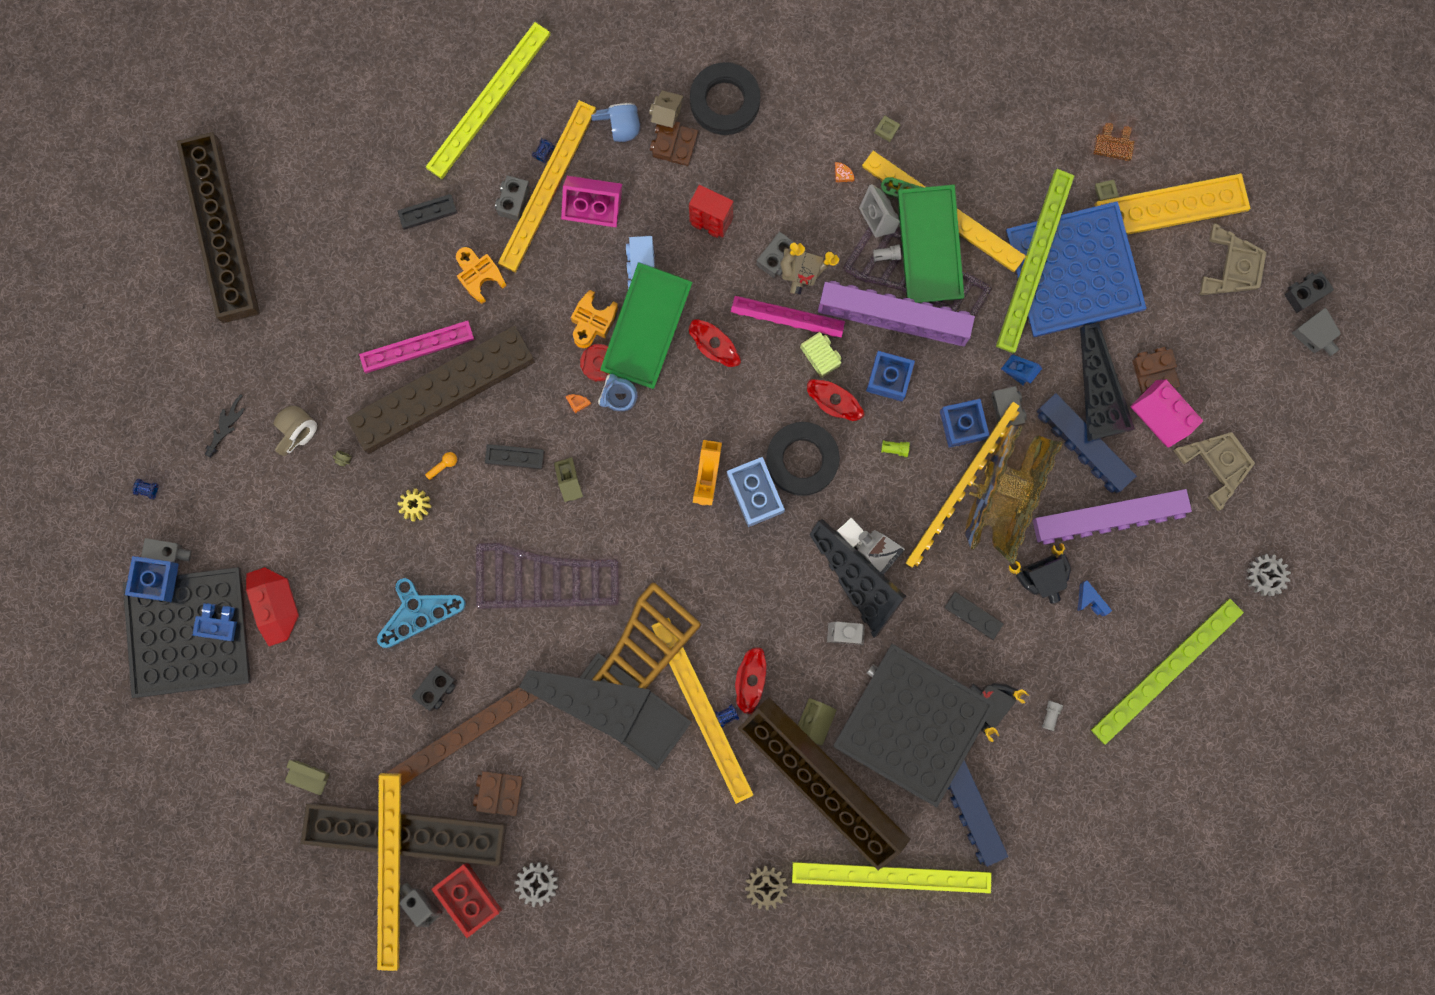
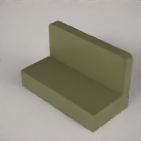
(816, 720)
(306, 777)

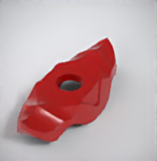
(703, 333)
(848, 407)
(752, 664)

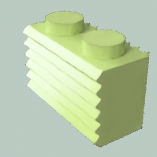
(821, 354)

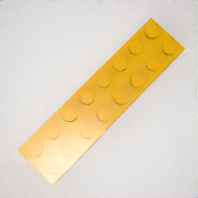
(1182, 204)

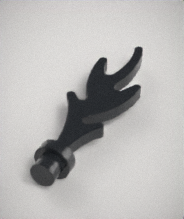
(224, 423)

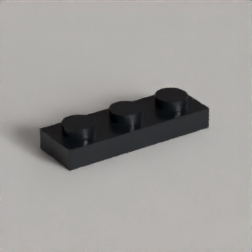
(427, 211)
(514, 456)
(973, 615)

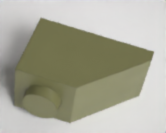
(568, 480)

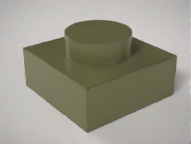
(887, 128)
(1106, 190)

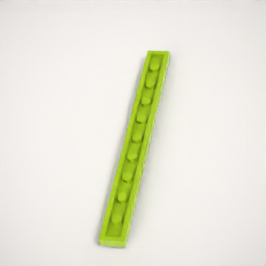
(1034, 261)
(1166, 671)

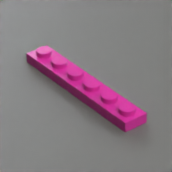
(788, 316)
(416, 347)

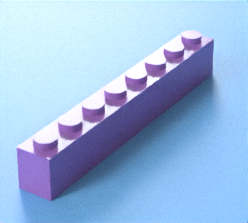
(1112, 515)

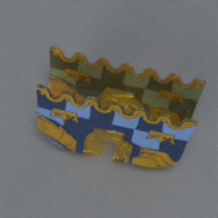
(1009, 501)

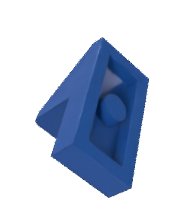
(1021, 369)
(1088, 595)

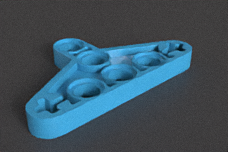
(409, 617)

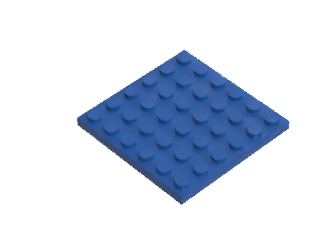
(1085, 273)

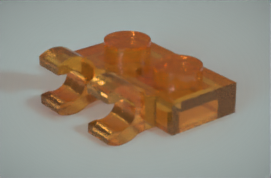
(1114, 147)

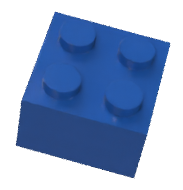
(890, 376)
(964, 423)
(151, 579)

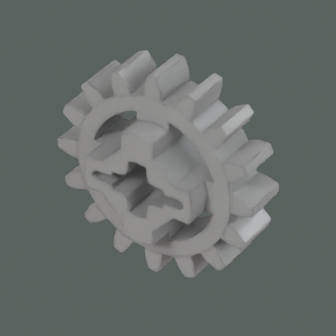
(1274, 569)
(527, 883)

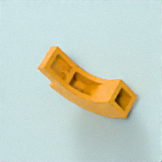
(707, 472)

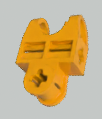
(476, 272)
(591, 321)

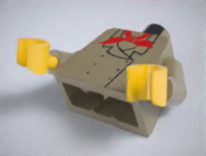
(802, 267)

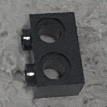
(1309, 293)
(430, 684)

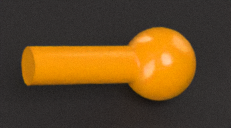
(448, 460)

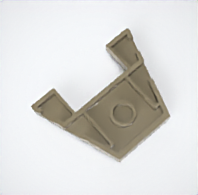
(1242, 265)
(1225, 458)

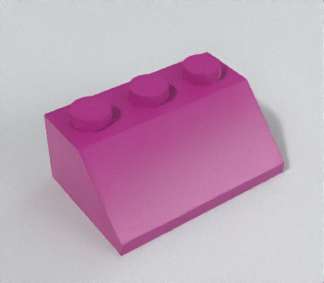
(591, 201)
(1166, 413)

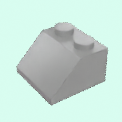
(879, 212)

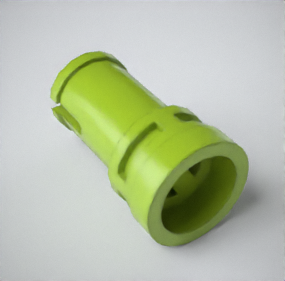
(901, 448)

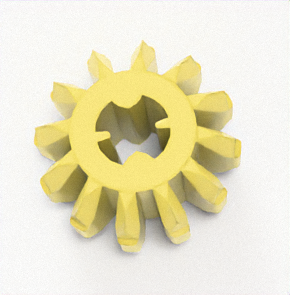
(406, 505)

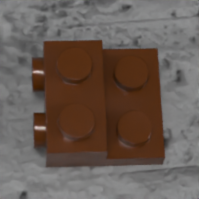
(674, 143)
(1155, 367)
(498, 793)

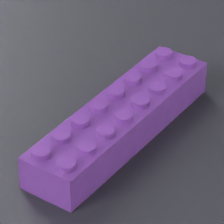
(896, 314)

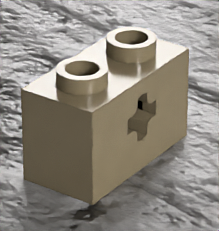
(666, 108)

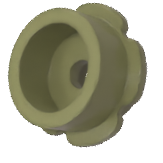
(342, 458)

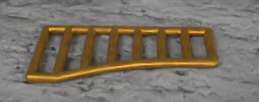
(634, 622)

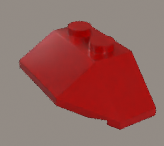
(271, 604)

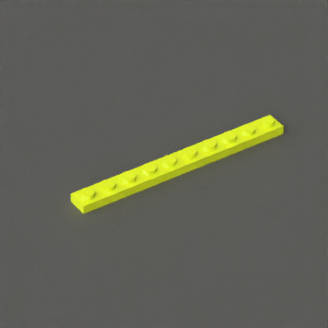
(488, 100)
(891, 877)

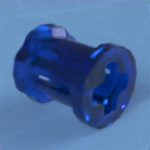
(544, 144)
(145, 489)
(726, 715)

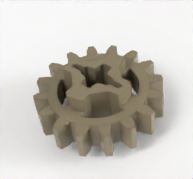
(766, 879)

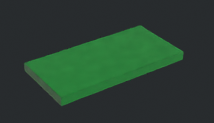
(931, 243)
(646, 325)

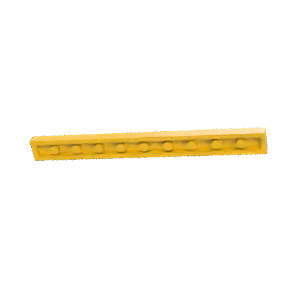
(547, 186)
(968, 228)
(958, 492)
(706, 718)
(389, 871)

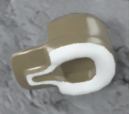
(296, 427)

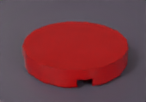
(591, 369)

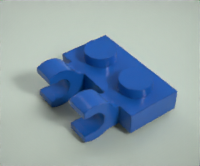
(215, 628)

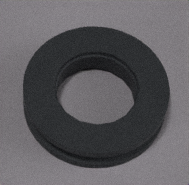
(725, 73)
(802, 432)

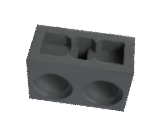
(517, 198)
(773, 253)

